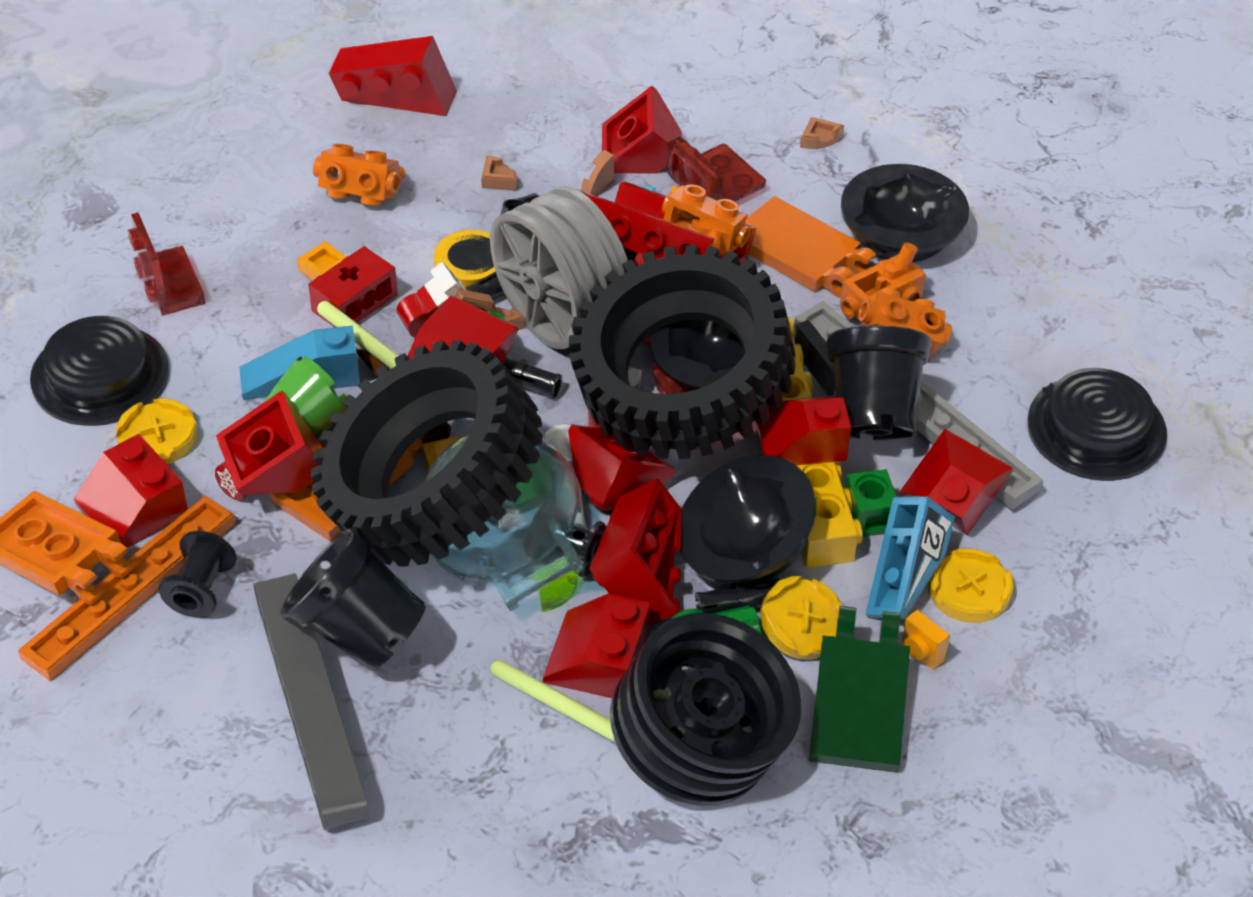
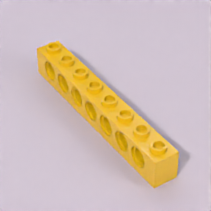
(834, 530)

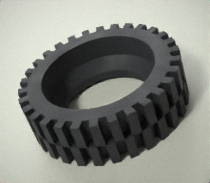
(672, 292)
(392, 416)

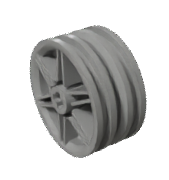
(551, 259)

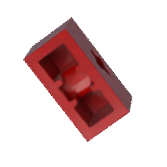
(355, 285)

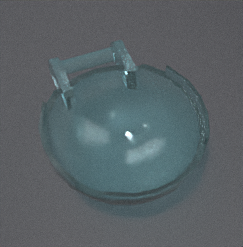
(525, 532)

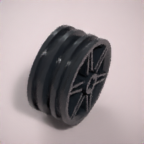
(687, 729)

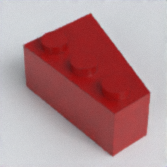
(395, 76)
(639, 549)

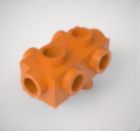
(359, 174)
(714, 218)
(894, 273)
(888, 309)

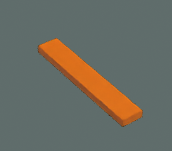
(86, 624)

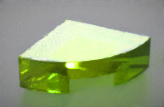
(558, 591)

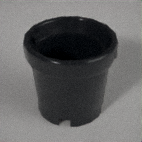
(879, 377)
(354, 601)

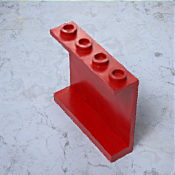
(641, 227)

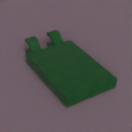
(860, 697)

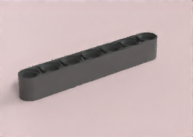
(312, 710)

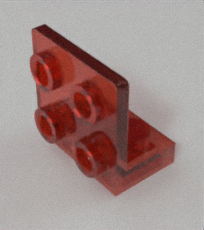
(716, 170)
(167, 273)

